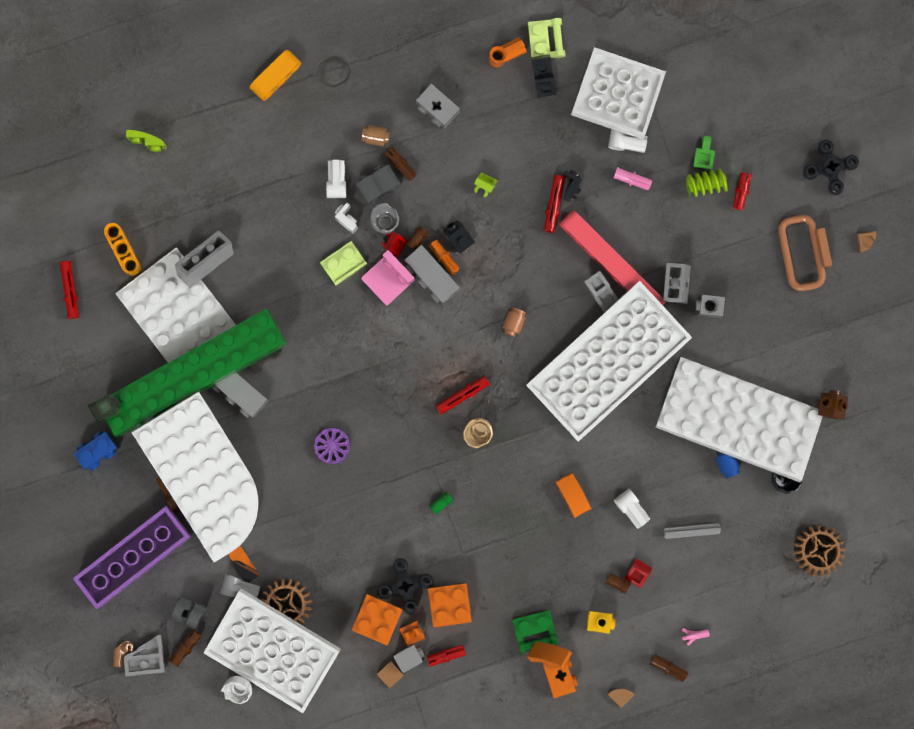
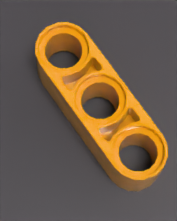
(275, 75)
(116, 242)

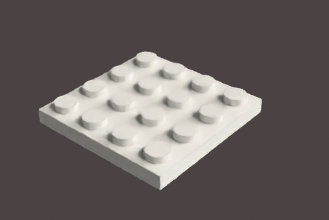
(618, 93)

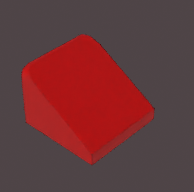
(638, 573)

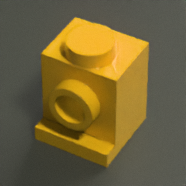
(594, 617)

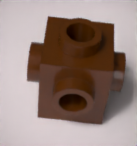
(833, 405)

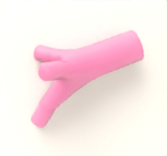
(693, 635)

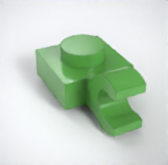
(704, 157)

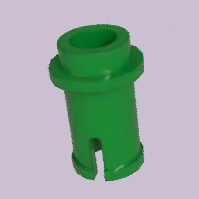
(441, 502)

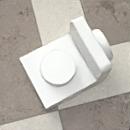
(346, 221)

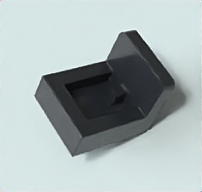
(573, 191)
(458, 236)

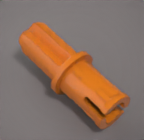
(444, 257)

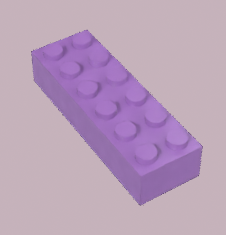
(132, 557)

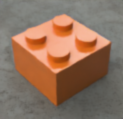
(449, 605)
(377, 619)

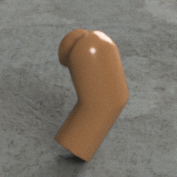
(120, 651)

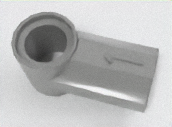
(231, 586)

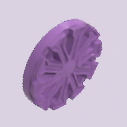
(332, 446)

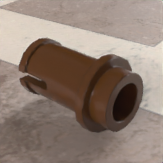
(417, 238)
(618, 583)

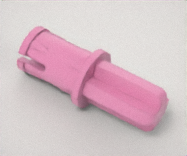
(632, 179)

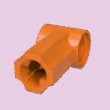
(508, 52)

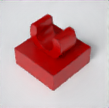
(394, 244)

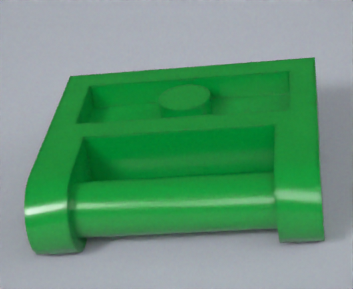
(532, 625)

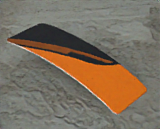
(243, 564)

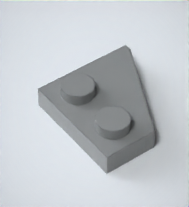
(146, 658)

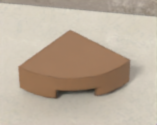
(865, 240)
(621, 696)

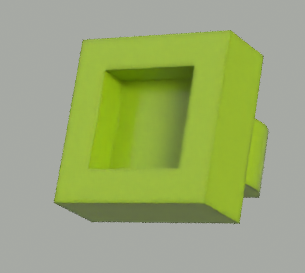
(485, 182)

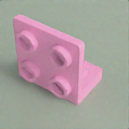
(388, 278)

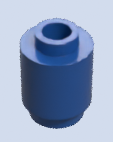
(728, 465)

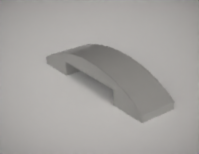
(601, 291)

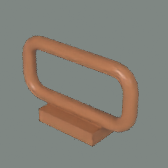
(820, 250)

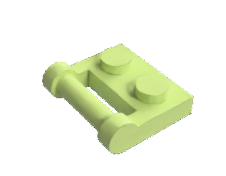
(540, 40)

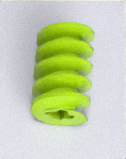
(706, 182)

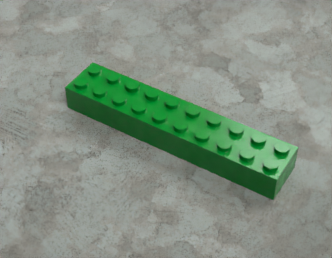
(196, 371)

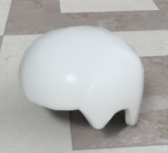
(237, 689)

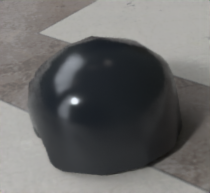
(784, 484)

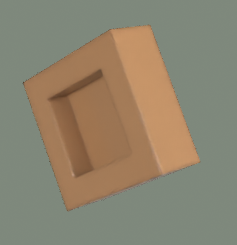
(390, 674)

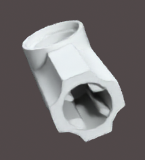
(622, 141)
(336, 179)
(629, 504)

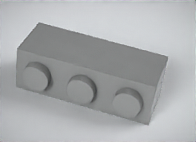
(204, 259)
(431, 275)
(242, 394)

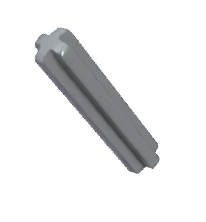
(692, 530)

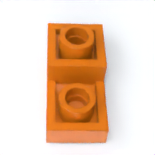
(573, 495)
(550, 654)

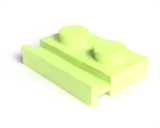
(343, 263)

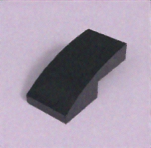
(543, 76)

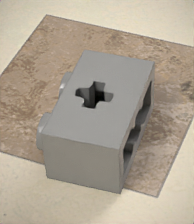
(431, 97)
(677, 283)

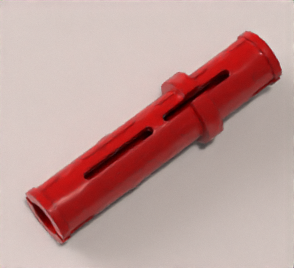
(558, 182)
(69, 290)
(445, 405)

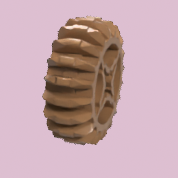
(823, 558)
(294, 588)

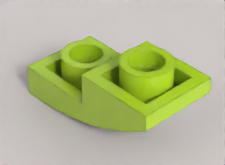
(151, 142)

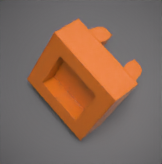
(412, 633)

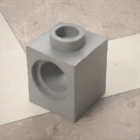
(718, 306)
(409, 657)

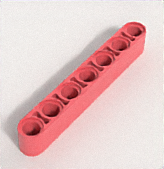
(603, 253)

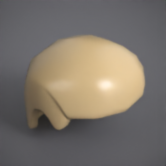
(478, 432)

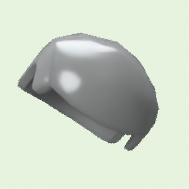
(384, 218)

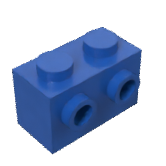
(98, 449)

